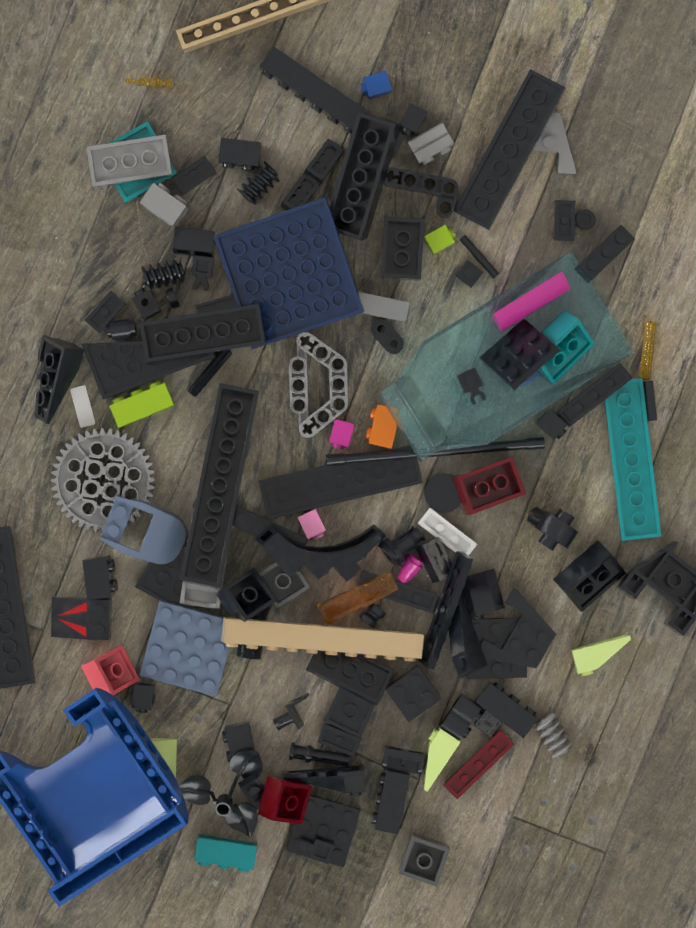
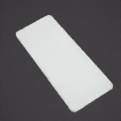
(82, 406)

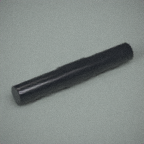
(479, 256)

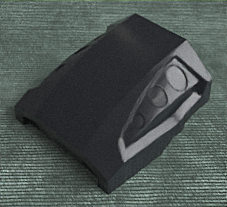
(482, 593)

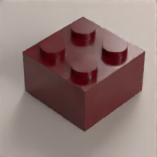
(284, 800)

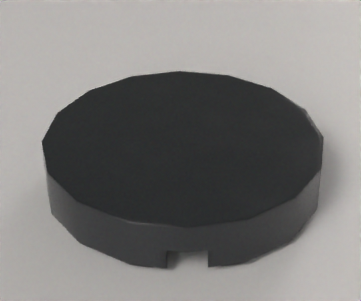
(442, 493)

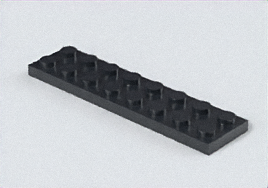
(509, 149)
(336, 484)
(15, 652)

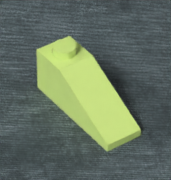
(594, 655)
(439, 752)

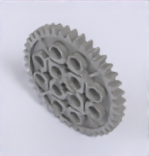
(82, 452)

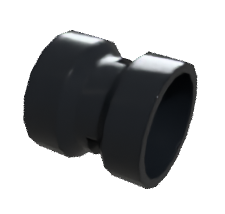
(375, 611)

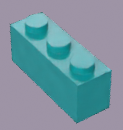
(225, 853)

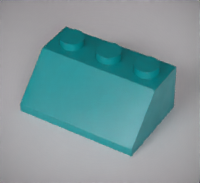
(571, 340)

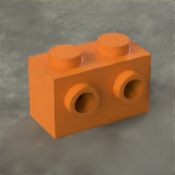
(383, 427)

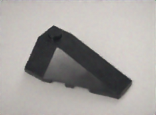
(340, 779)

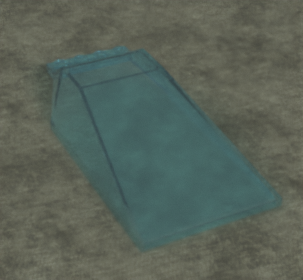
(431, 402)

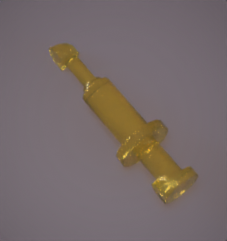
(151, 82)

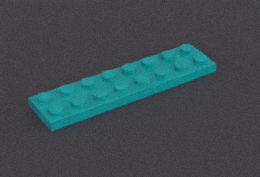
(632, 462)

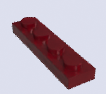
(478, 764)

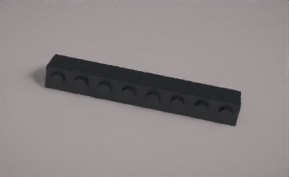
(314, 90)

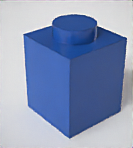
(376, 85)

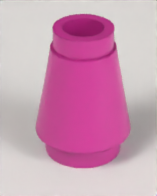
(410, 568)

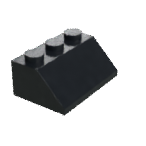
(589, 575)

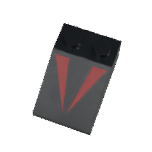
(81, 618)

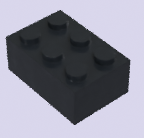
(402, 248)

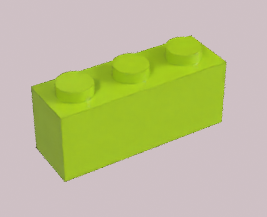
(141, 404)

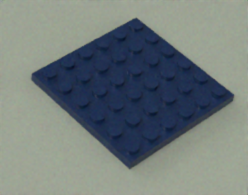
(291, 268)

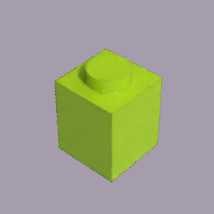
(440, 239)

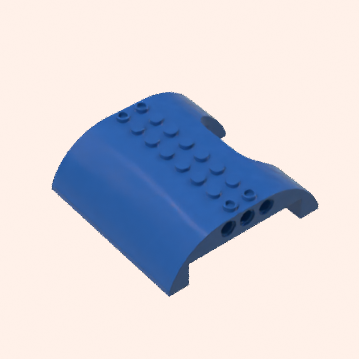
(95, 802)

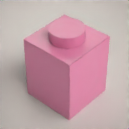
(312, 524)

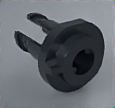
(401, 545)

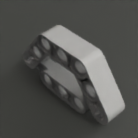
(302, 375)

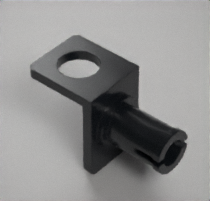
(291, 716)

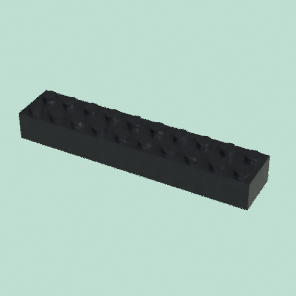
(219, 486)

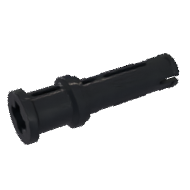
(309, 754)

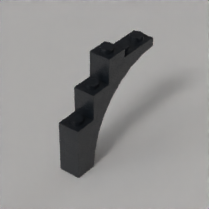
(319, 560)

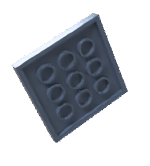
(186, 648)

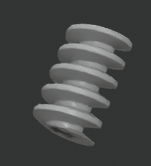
(553, 735)

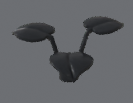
(239, 817)

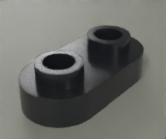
(387, 336)

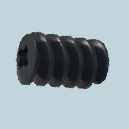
(259, 183)
(163, 274)

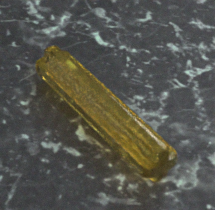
(647, 350)

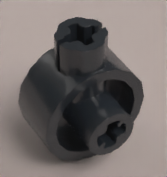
(554, 528)

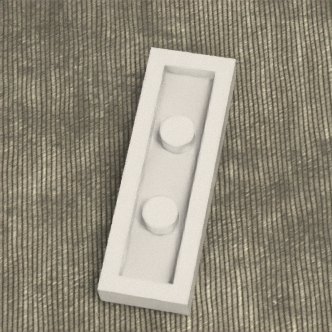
(446, 532)

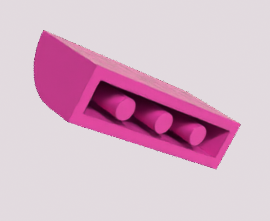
(530, 302)

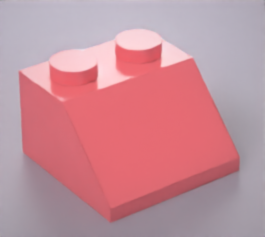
(111, 671)

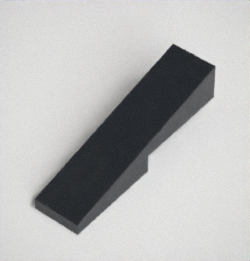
(313, 175)

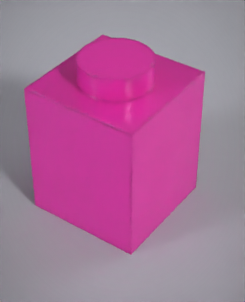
(341, 434)

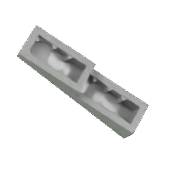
(385, 307)

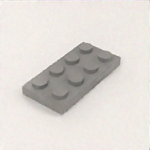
(129, 160)

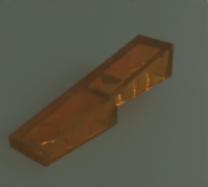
(357, 597)

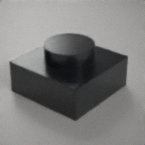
(469, 274)

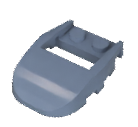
(163, 537)

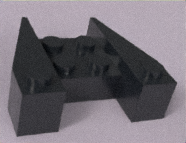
(670, 579)

